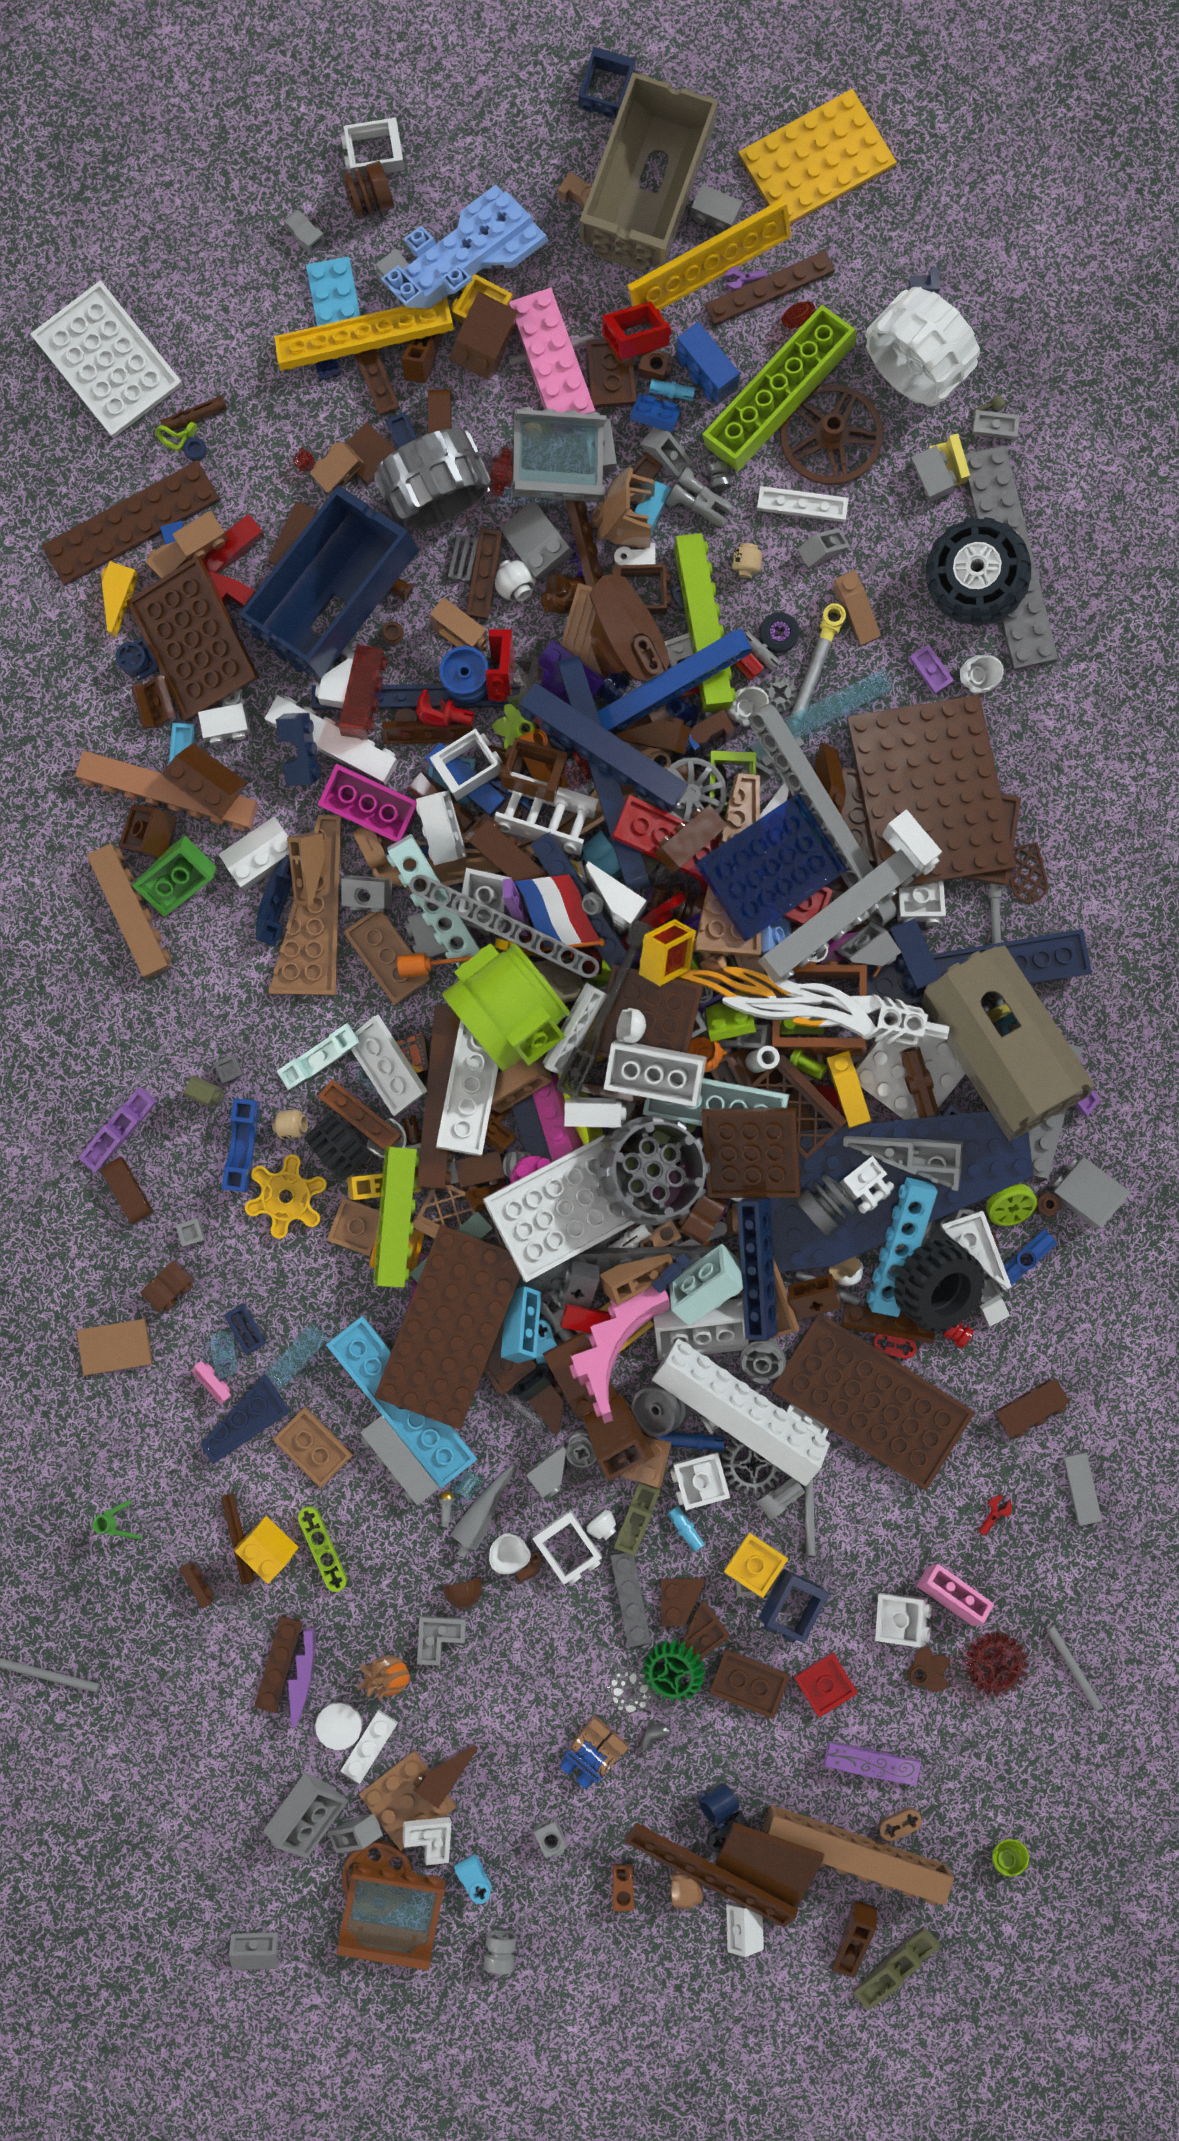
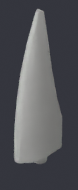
(477, 1519)

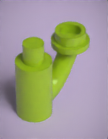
(808, 1064)

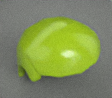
(1010, 1857)

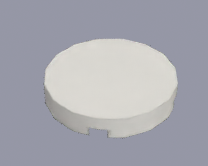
(338, 1725)

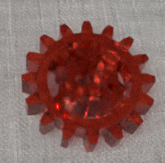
(502, 471)

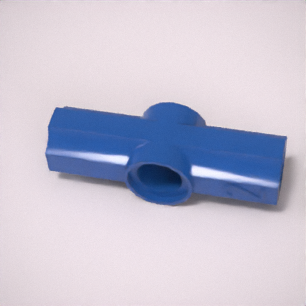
(1036, 1249)

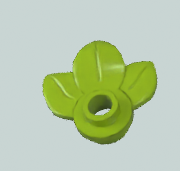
(510, 725)

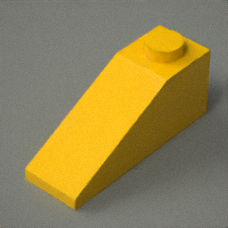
(118, 587)
(848, 1089)
(368, 1185)

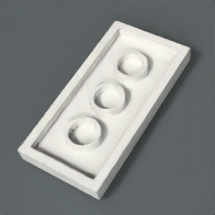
(387, 1066)

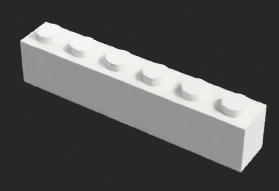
(350, 751)

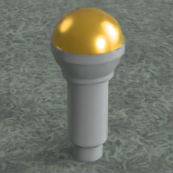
(446, 1500)

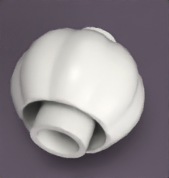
(514, 581)

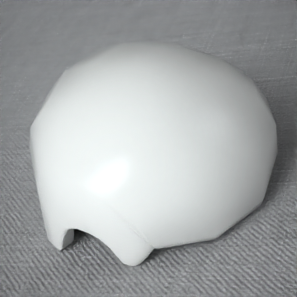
(630, 1026)

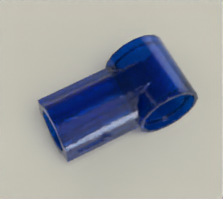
(685, 711)

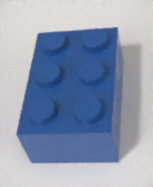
(706, 364)

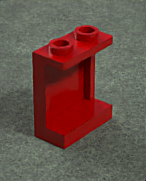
(500, 681)

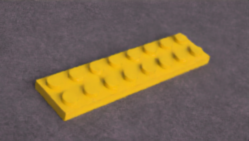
(713, 258)
(361, 334)

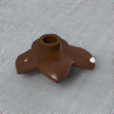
(932, 1668)

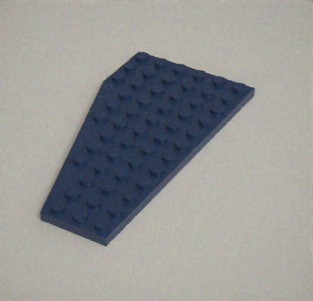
(987, 1167)

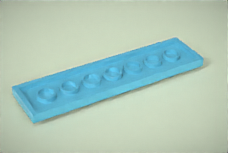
(432, 1442)

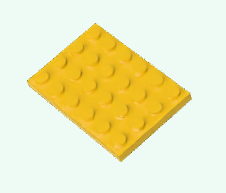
(818, 156)

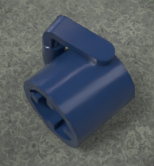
(134, 660)
(717, 1804)

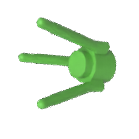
(107, 1523)

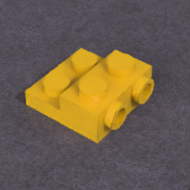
(478, 284)

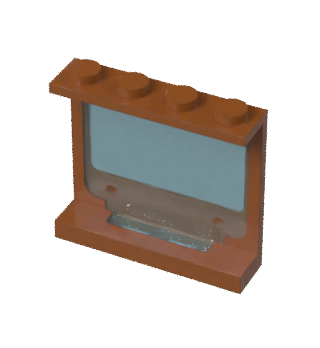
(391, 1916)

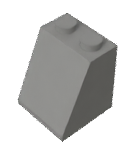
(1089, 1192)

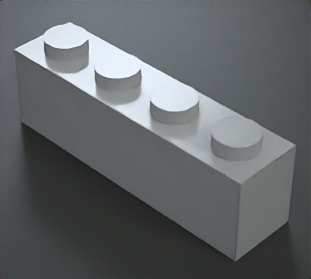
(400, 1461)

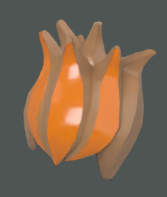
(385, 1676)

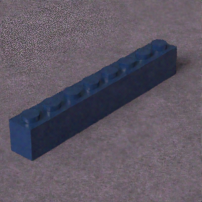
(602, 747)

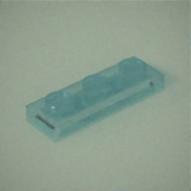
(297, 1356)

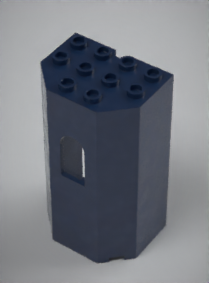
(340, 553)

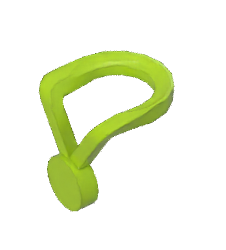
(189, 431)

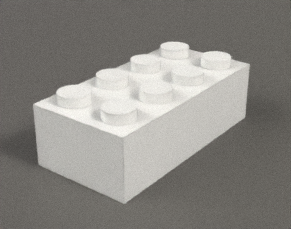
(655, 1073)

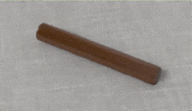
(236, 1536)

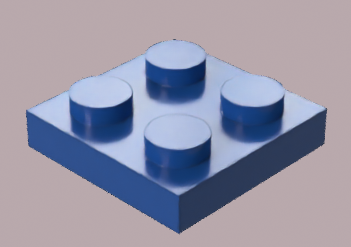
(655, 412)

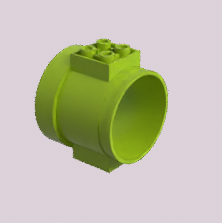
(507, 1006)

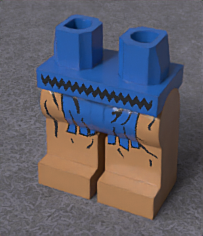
(587, 1757)

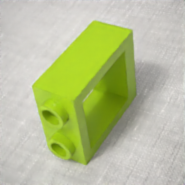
(730, 758)

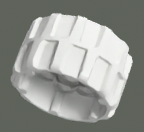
(922, 346)

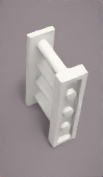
(565, 800)

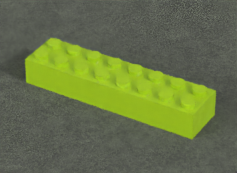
(779, 388)

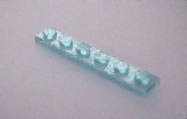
(838, 703)

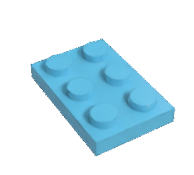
(333, 290)

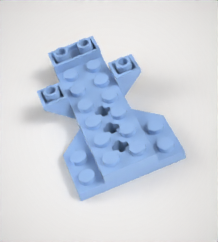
(488, 234)

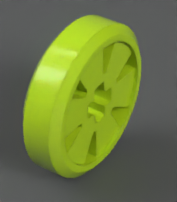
(1011, 1205)

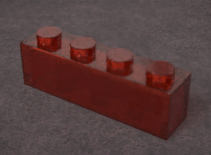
(362, 692)

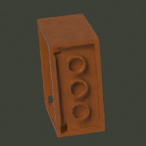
(823, 1046)

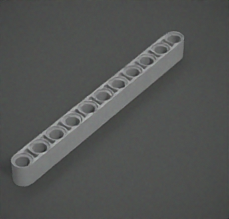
(802, 779)

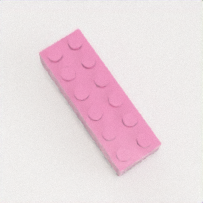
(550, 353)

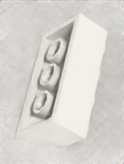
(715, 1333)

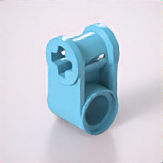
(545, 1341)
(472, 1875)

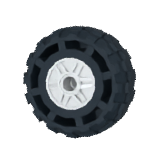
(985, 594)

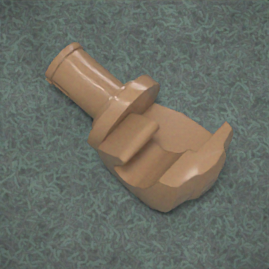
(685, 1891)

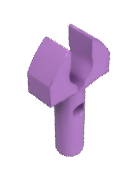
(742, 277)

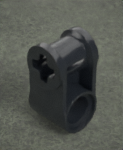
(736, 1817)

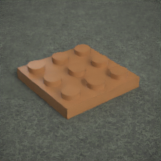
(394, 1801)

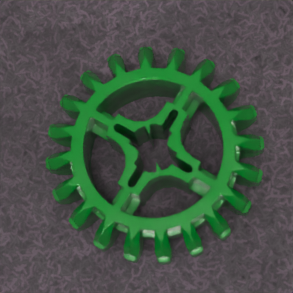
(667, 1681)

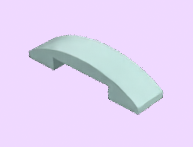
(318, 1057)

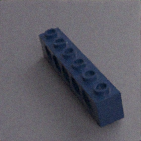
(757, 1268)

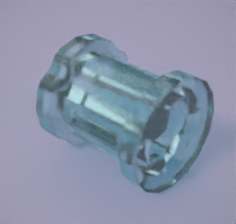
(468, 1484)

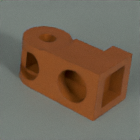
(623, 1888)

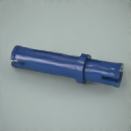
(695, 1441)

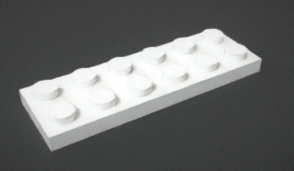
(467, 1096)

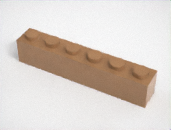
(129, 911)

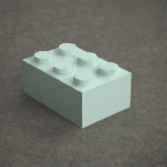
(706, 1285)

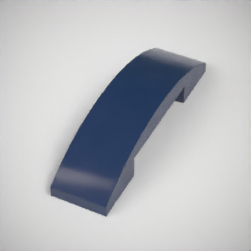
(273, 902)

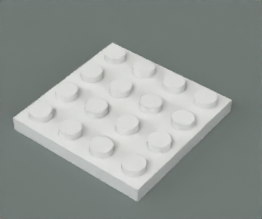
(884, 1074)

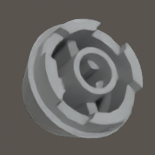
(763, 1360)

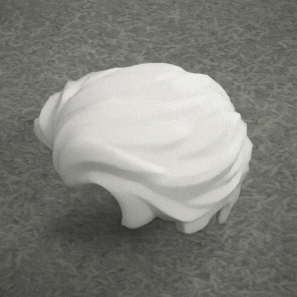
(981, 673)
(746, 702)

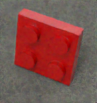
(825, 1684)

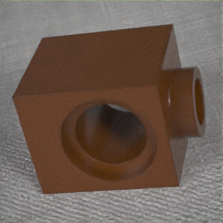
(649, 358)

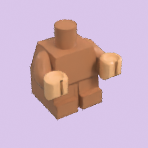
(714, 962)

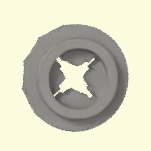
(790, 692)

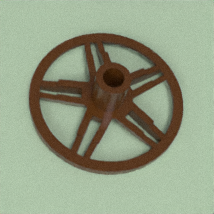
(832, 434)

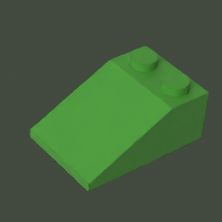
(175, 876)

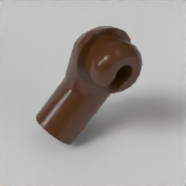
(530, 1569)

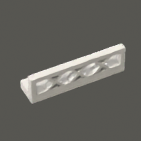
(575, 1027)

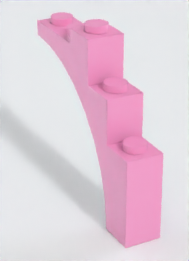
(607, 1339)

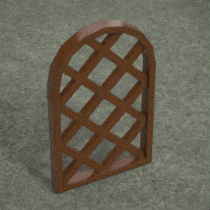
(1018, 872)

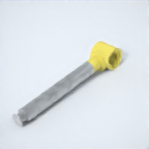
(820, 653)

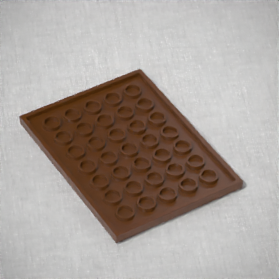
(944, 773)

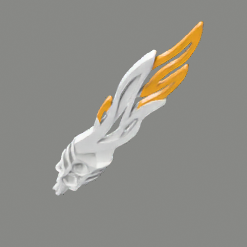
(796, 1007)

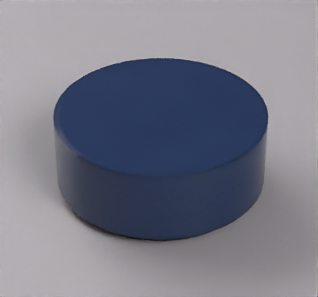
(195, 449)

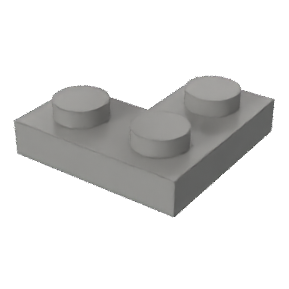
(435, 1631)

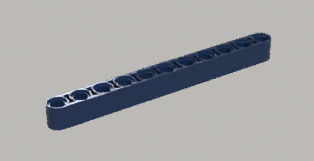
(606, 784)

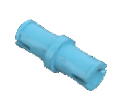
(672, 390)
(685, 1528)

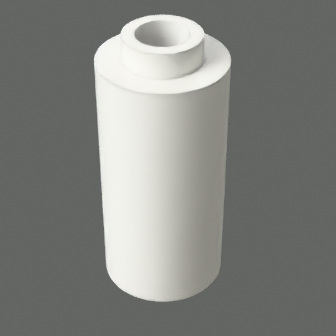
(762, 1059)

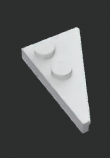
(975, 1237)

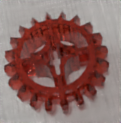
(999, 1653)

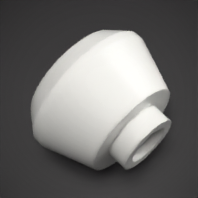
(602, 1525)

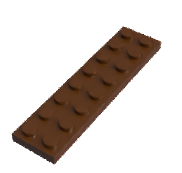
(130, 522)

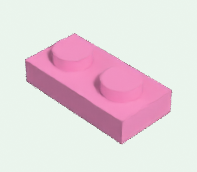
(205, 1375)

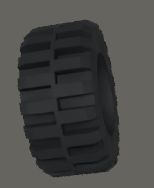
(923, 1273)

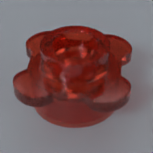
(304, 460)

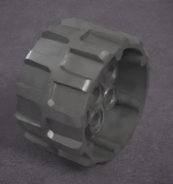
(432, 478)
(690, 1181)

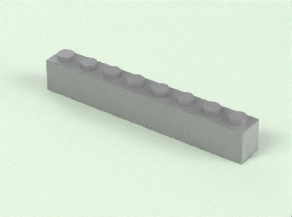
(837, 916)

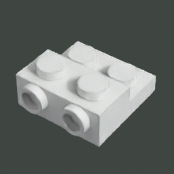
(922, 903)
(700, 1481)
(902, 1619)

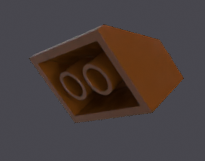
(205, 779)

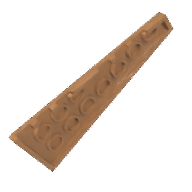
(715, 929)
(311, 938)

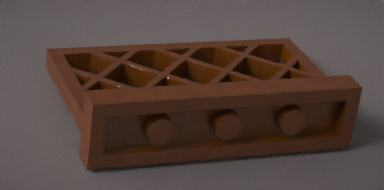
(812, 1096)

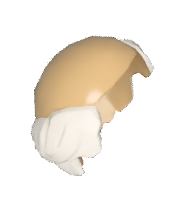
(847, 1272)

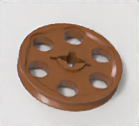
(388, 1851)

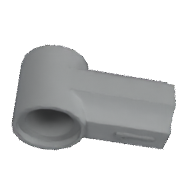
(775, 1500)

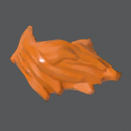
(704, 1047)

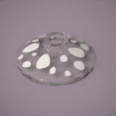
(623, 1680)

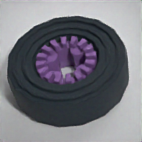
(780, 621)

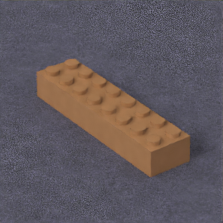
(864, 1856)

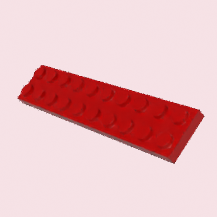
(646, 825)

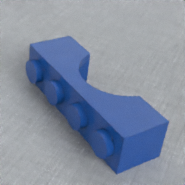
(243, 1135)

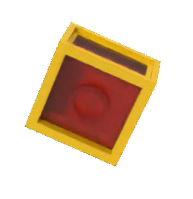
(667, 952)

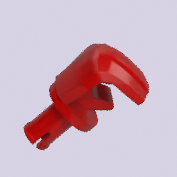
(443, 716)

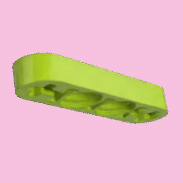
(325, 1547)

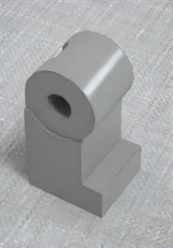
(304, 232)

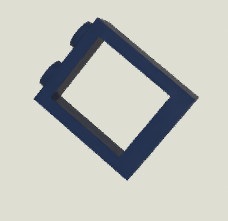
(612, 63)
(777, 1598)

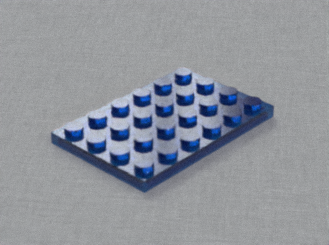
(771, 867)

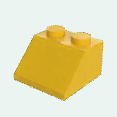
(266, 1549)

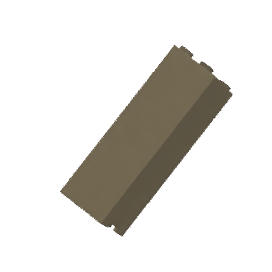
(630, 222)
(1026, 1071)

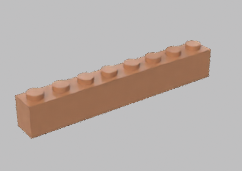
(156, 790)

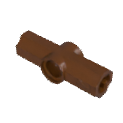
(919, 1082)

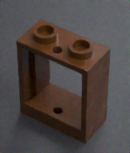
(649, 570)
(539, 753)

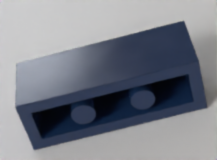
(914, 956)

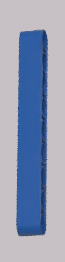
(675, 681)

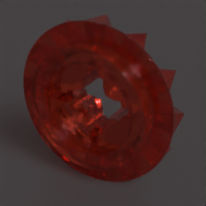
(798, 314)

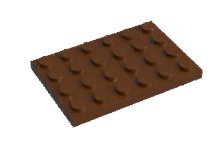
(192, 638)

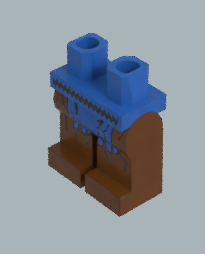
(708, 732)

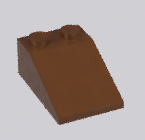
(484, 336)
(559, 1361)

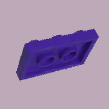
(552, 679)

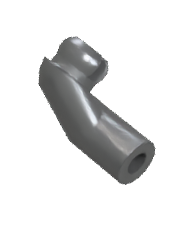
(652, 1732)

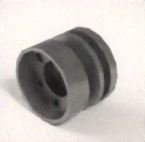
(826, 1204)

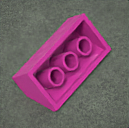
(368, 803)
(551, 1111)

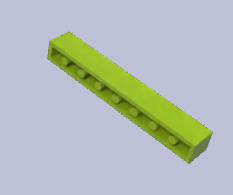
(702, 615)

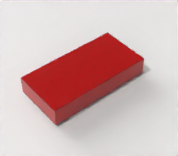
(582, 1318)

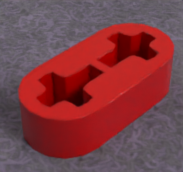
(893, 1350)

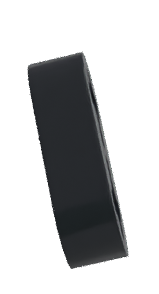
(533, 1383)

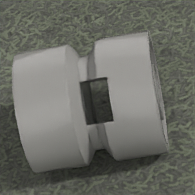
(499, 1957)

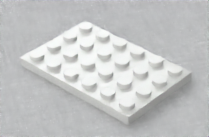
(106, 359)
(555, 1212)

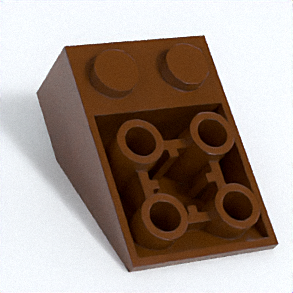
(734, 1070)
(618, 1443)

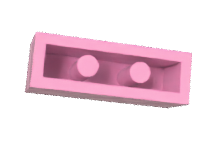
(955, 1595)

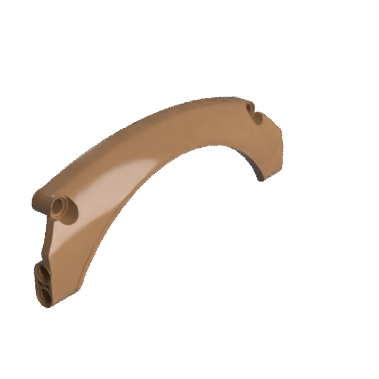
(453, 873)

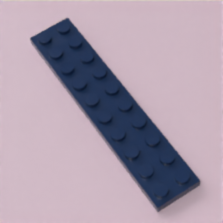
(1038, 957)

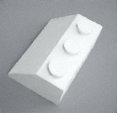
(256, 854)

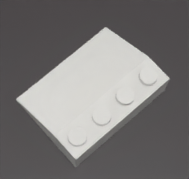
(620, 903)

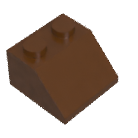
(147, 831)

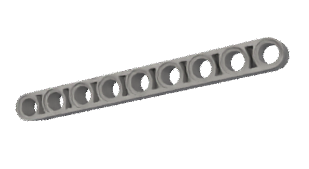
(492, 925)

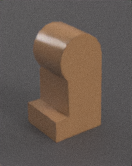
(575, 189)
(662, 1235)

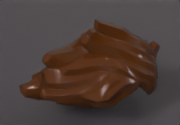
(560, 593)

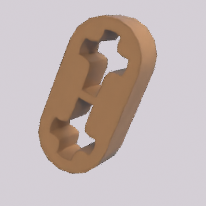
(902, 1829)

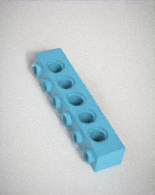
(909, 1192)

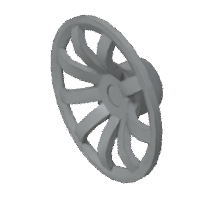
(696, 792)

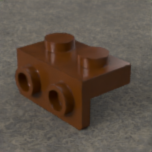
(153, 703)

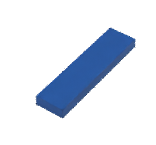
(484, 796)

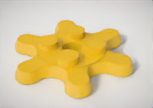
(271, 1188)

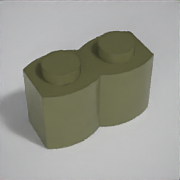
(204, 1092)

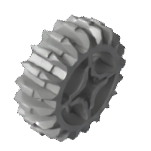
(753, 1483)

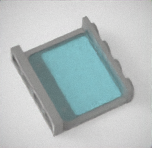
(558, 455)

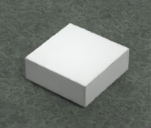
(994, 1310)

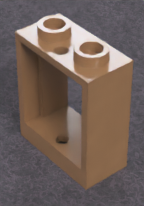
(457, 626)

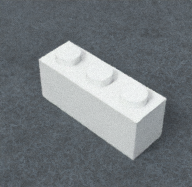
(440, 827)

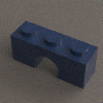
(298, 730)

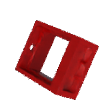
(640, 342)

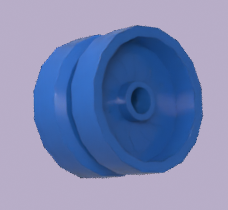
(464, 674)

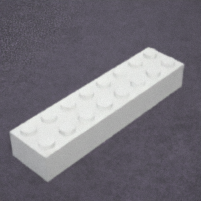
(741, 1412)

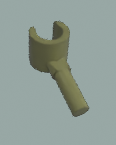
(997, 403)

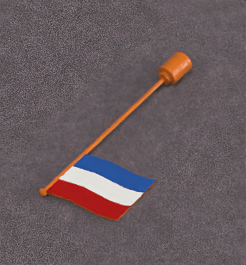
(554, 910)

